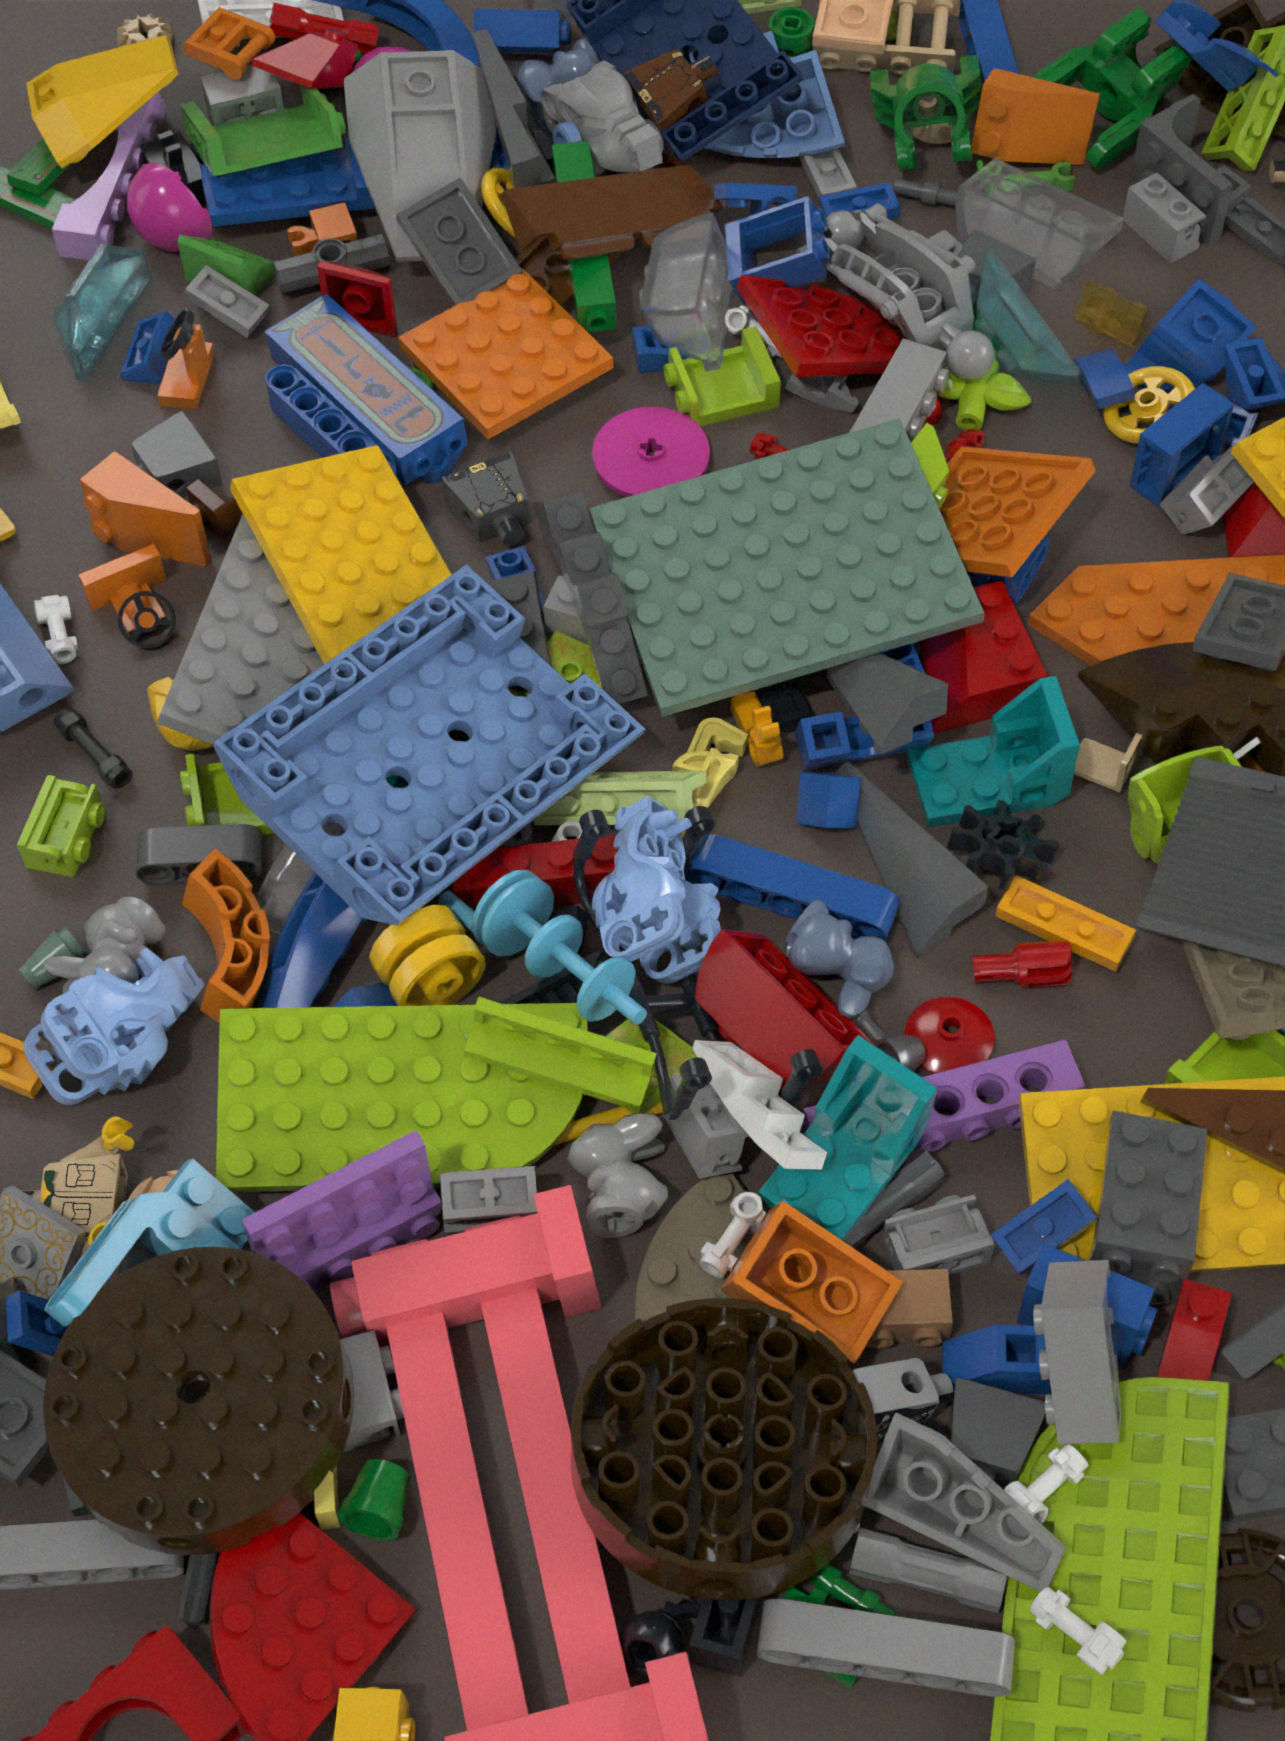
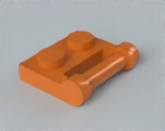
(221, 34)

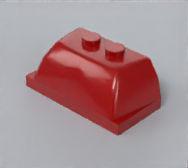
(770, 1005)

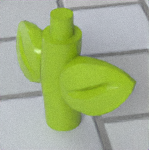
(994, 389)

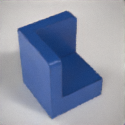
(828, 800)

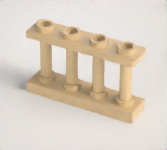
(902, 56)

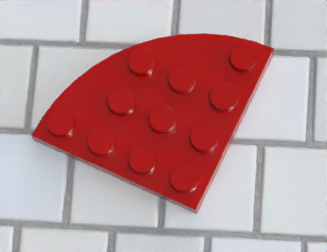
(821, 328)
(295, 1627)

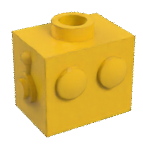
(373, 1715)

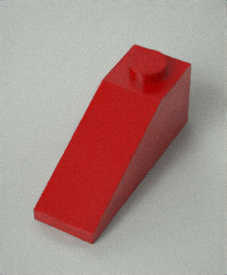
(1194, 1332)

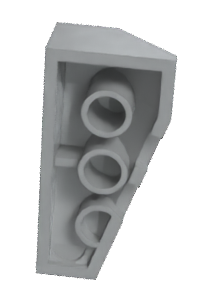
(947, 1497)

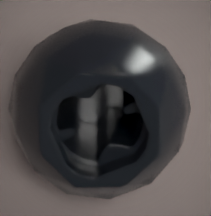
(649, 1638)

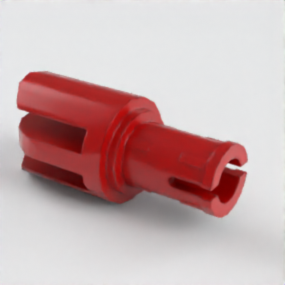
(1029, 964)

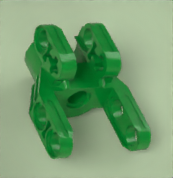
(1124, 88)
(956, 100)

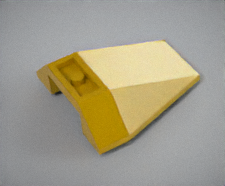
(93, 95)

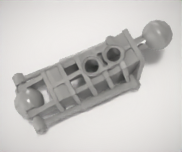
(912, 285)

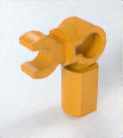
(756, 721)

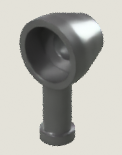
(903, 1048)

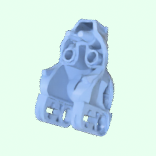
(653, 893)
(111, 1028)

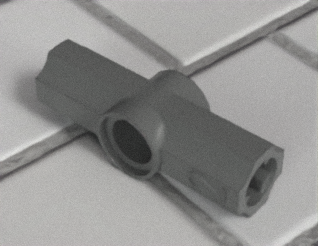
(302, 270)

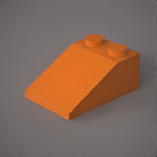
(1033, 120)
(140, 511)
(814, 1278)

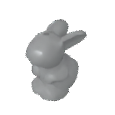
(114, 939)
(621, 1190)

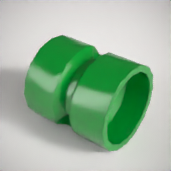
(792, 30)

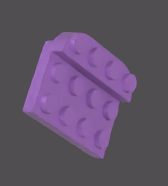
(350, 1214)

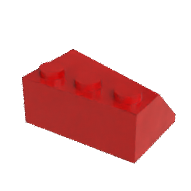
(982, 662)

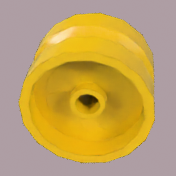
(427, 959)

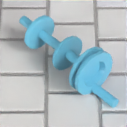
(517, 915)

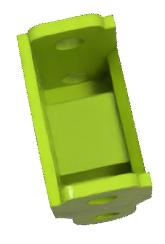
(1156, 798)

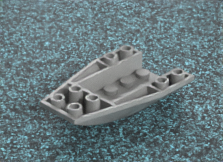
(417, 128)

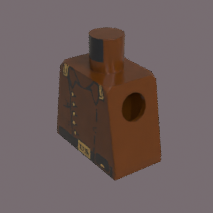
(670, 86)

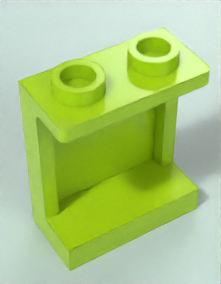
(741, 386)
(214, 797)
(1232, 1059)

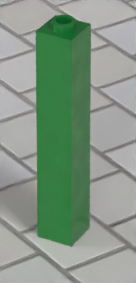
(588, 276)

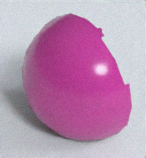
(165, 208)

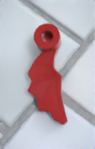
(970, 438)

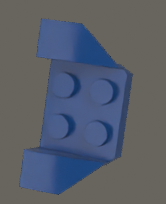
(1222, 59)
(1193, 336)

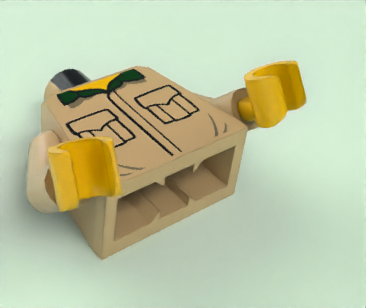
(89, 1182)

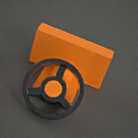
(187, 364)
(126, 586)

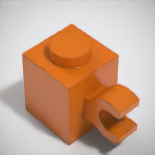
(326, 223)

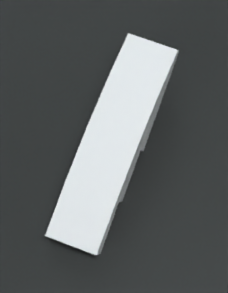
(753, 1101)

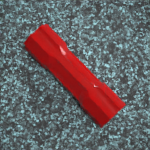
(295, 23)

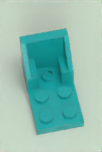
(1022, 761)
(867, 1127)

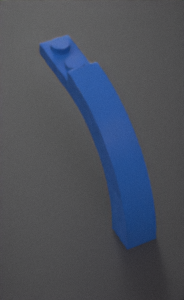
(426, 20)

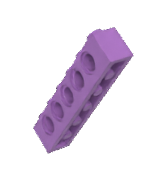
(1001, 1078)

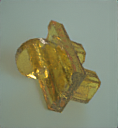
(1111, 313)

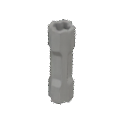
(891, 1560)

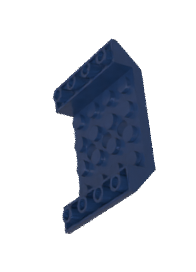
(746, 62)

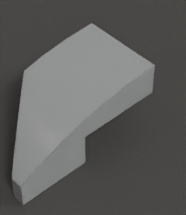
(824, 390)

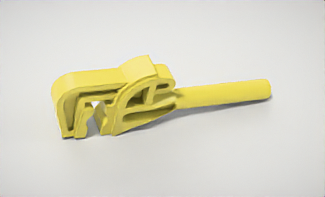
(719, 767)

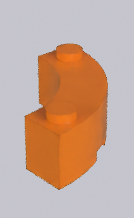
(238, 929)

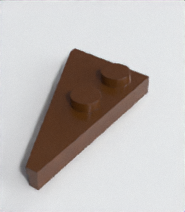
(1236, 1117)

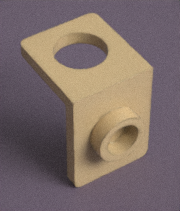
(1105, 764)

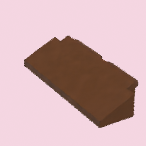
(607, 211)

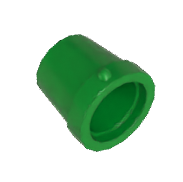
(376, 1501)

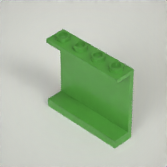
(265, 137)

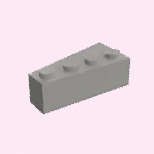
(906, 388)

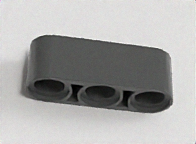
(173, 853)

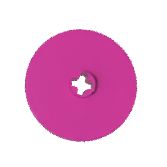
(625, 442)

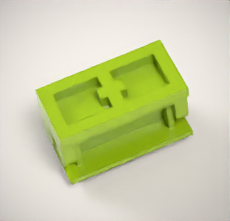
(61, 827)

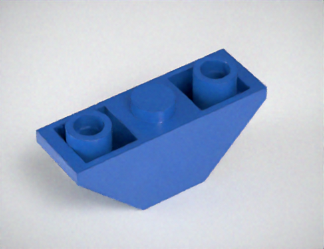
(997, 1358)

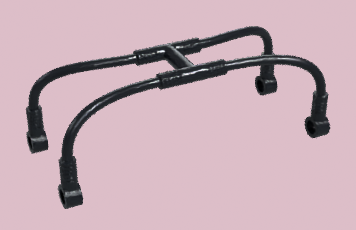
(694, 1071)

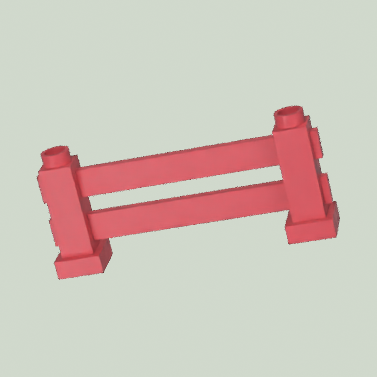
(503, 1277)

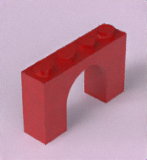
(154, 1678)

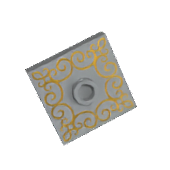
(36, 1243)

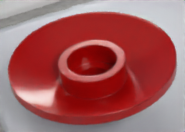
(947, 1050)

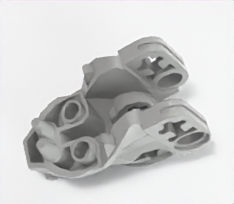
(607, 118)

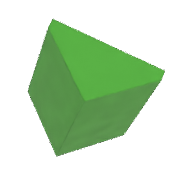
(232, 262)

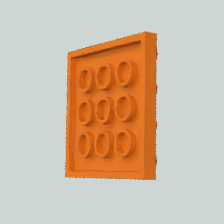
(505, 354)
(1007, 503)

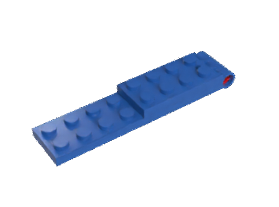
(295, 187)

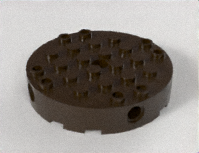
(213, 1469)
(712, 1515)

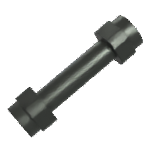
(74, 728)

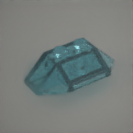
(99, 304)
(1019, 329)

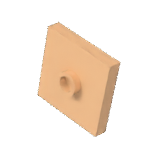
(853, 25)

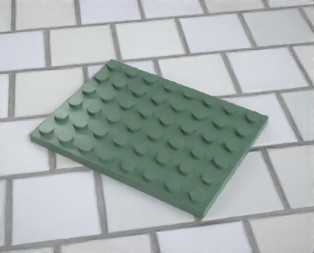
(784, 566)

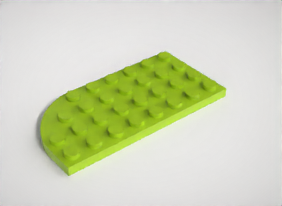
(340, 1082)
(1141, 1561)

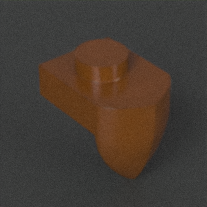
(215, 513)

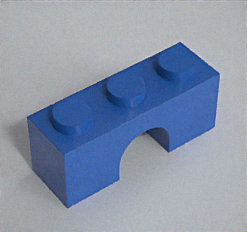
(836, 739)

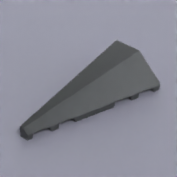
(509, 108)
(888, 698)
(926, 877)

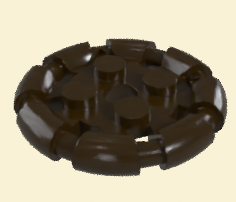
(1249, 1649)

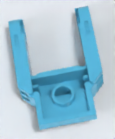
(186, 1215)

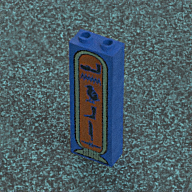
(369, 386)

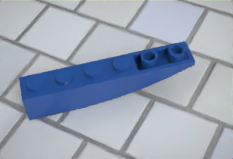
(308, 947)

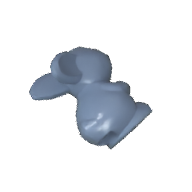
(538, 75)
(824, 947)

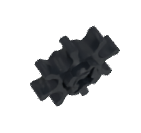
(1003, 845)

